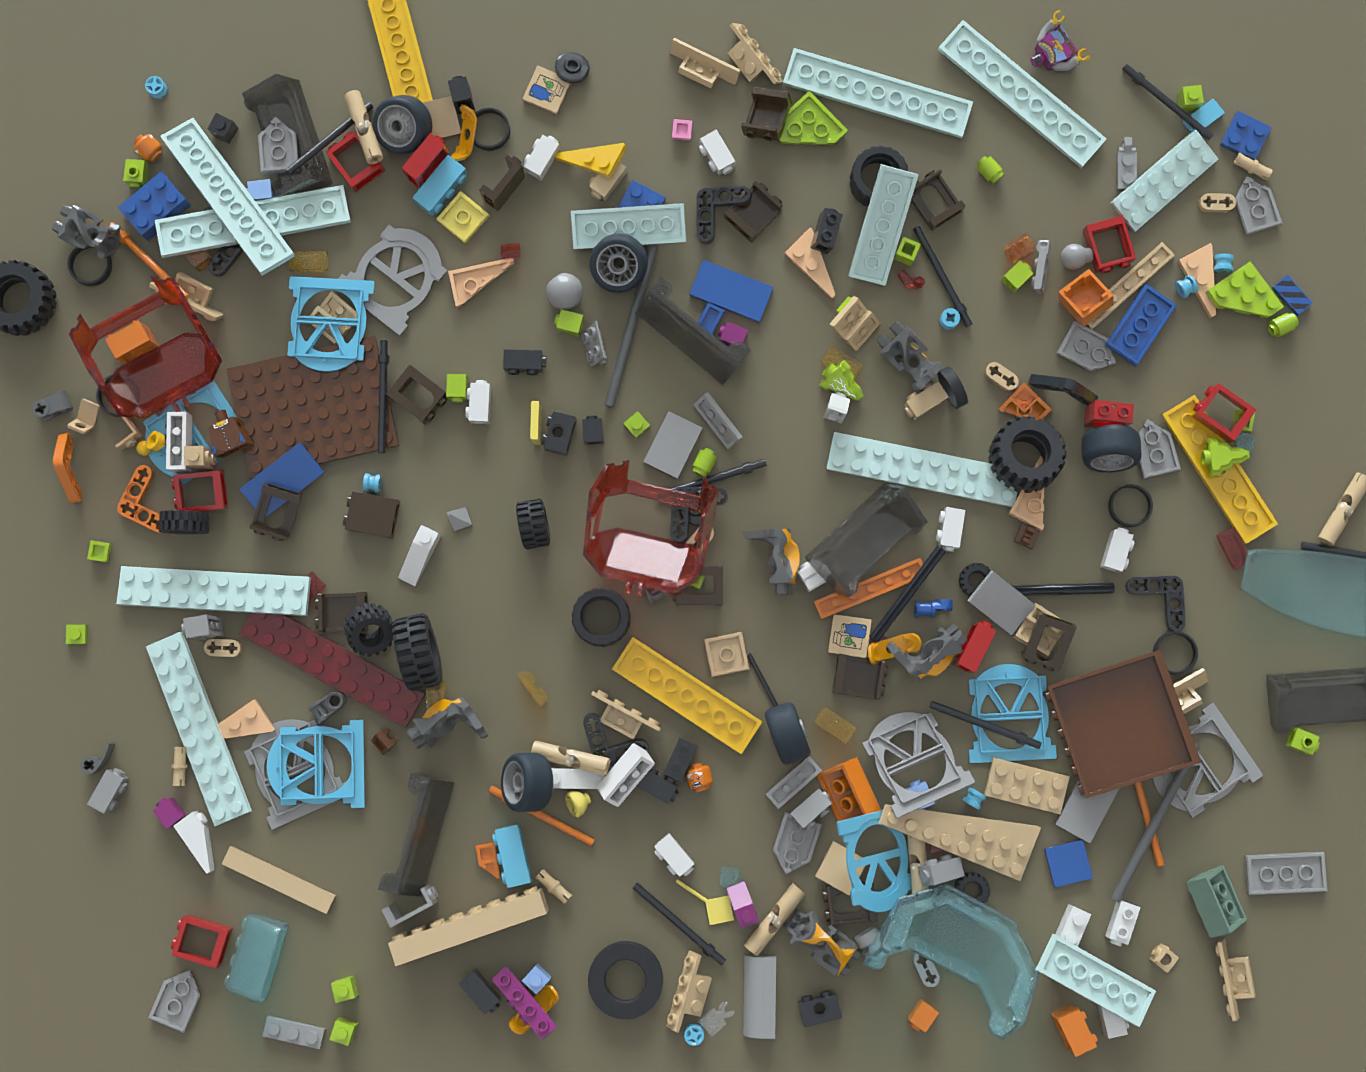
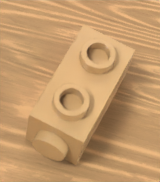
(602, 187)
(925, 401)
(199, 458)

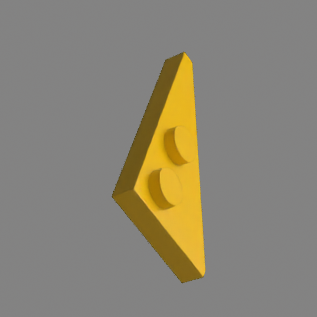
(599, 160)

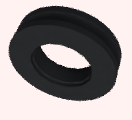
(633, 1007)

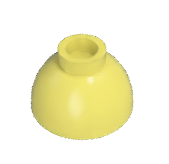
(577, 802)

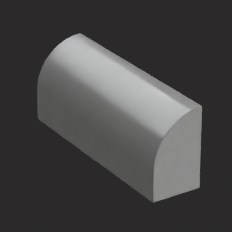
(759, 996)

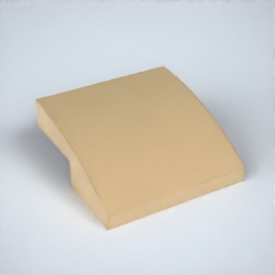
(335, 307)
(855, 323)
(1049, 636)
(834, 868)

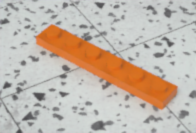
(869, 589)

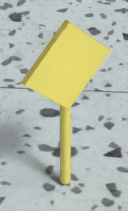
(718, 909)

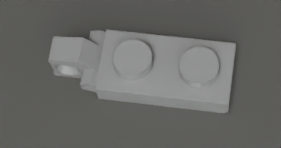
(1126, 164)
(1041, 266)

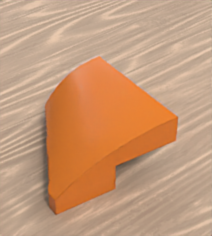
(1025, 403)

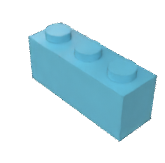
(440, 185)
(512, 856)

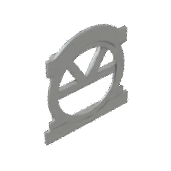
(432, 267)
(259, 753)
(1243, 766)
(906, 800)

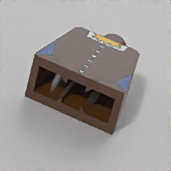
(228, 435)

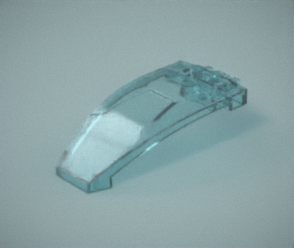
(1310, 587)

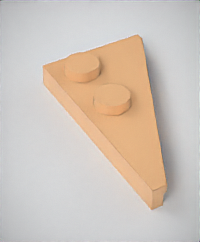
(811, 262)
(1200, 267)
(470, 280)
(1030, 506)
(246, 721)

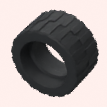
(874, 154)
(596, 594)

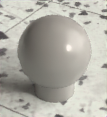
(1076, 256)

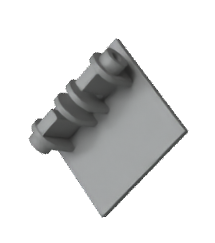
(593, 340)

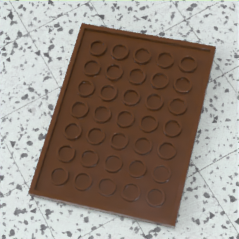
(325, 411)

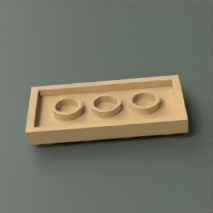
(1026, 785)

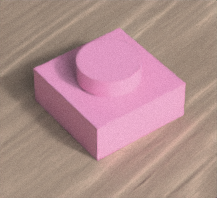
(682, 130)

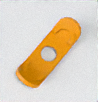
(466, 145)
(907, 642)
(546, 999)

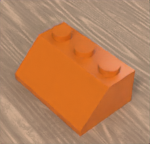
(848, 790)

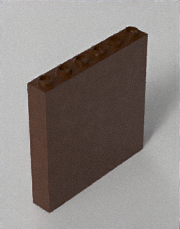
(1122, 724)

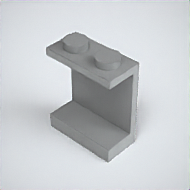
(393, 915)

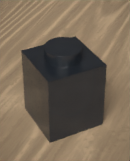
(222, 128)
(592, 430)

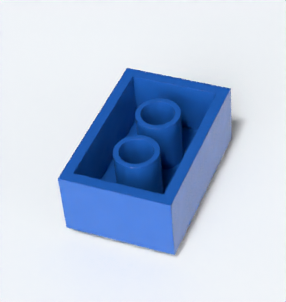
(152, 202)

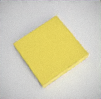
(463, 217)
(536, 422)

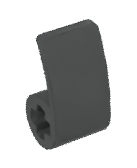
(99, 763)

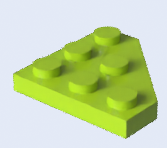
(811, 124)
(1245, 293)

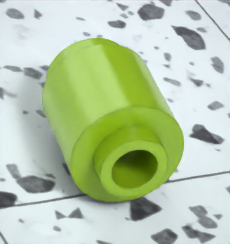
(990, 169)
(1283, 324)
(704, 462)

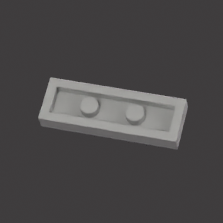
(717, 420)
(793, 782)
(294, 1032)

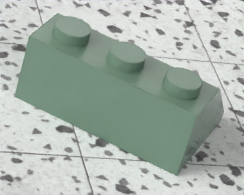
(1216, 901)

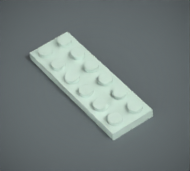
(1164, 180)
(645, 223)
(883, 224)
(1095, 980)

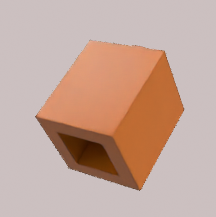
(922, 1016)

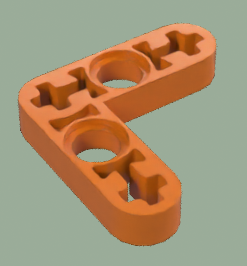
(61, 463)
(135, 501)

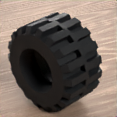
(533, 524)
(365, 616)

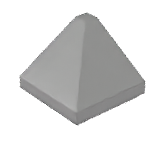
(459, 518)

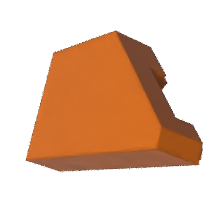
(488, 859)

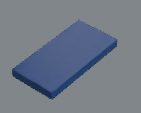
(731, 291)
(1140, 325)
(290, 471)

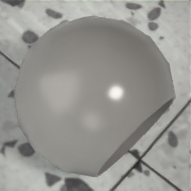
(564, 291)

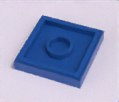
(1068, 863)

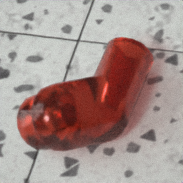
(911, 282)

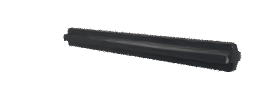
(1066, 589)
(907, 593)

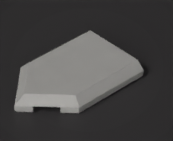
(277, 148)
(1256, 207)
(1086, 348)
(1157, 451)
(795, 847)
(176, 1002)

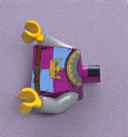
(1056, 48)

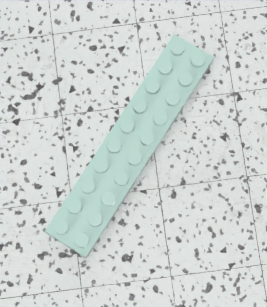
(877, 93)
(1022, 94)
(227, 196)
(286, 213)
(918, 469)
(214, 591)
(198, 728)

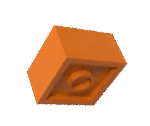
(1086, 298)
(131, 342)
(1074, 1030)

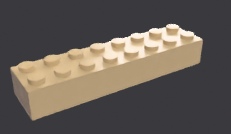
(466, 927)

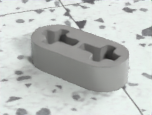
(922, 971)

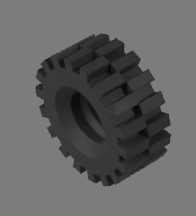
(183, 522)

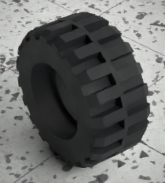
(40, 301)
(1039, 435)
(417, 652)

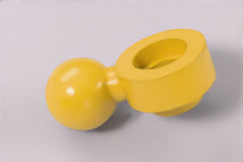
(154, 442)

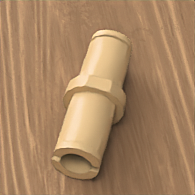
(1252, 166)
(179, 766)
(553, 886)

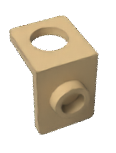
(86, 417)
(131, 439)
(1158, 953)

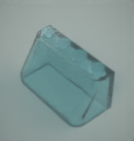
(256, 957)

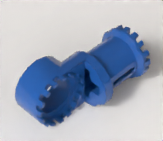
(929, 609)

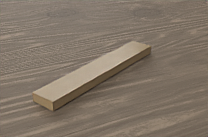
(1135, 279)
(278, 879)

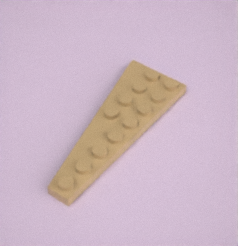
(987, 842)

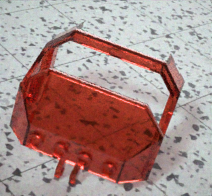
(159, 375)
(639, 556)

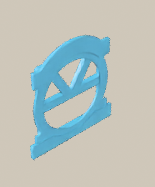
(303, 350)
(208, 394)
(984, 685)
(351, 792)
(862, 894)

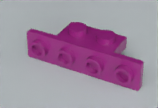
(525, 1004)

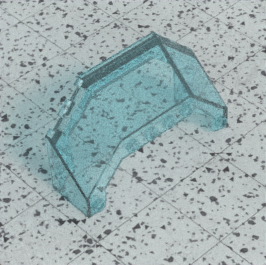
(968, 942)

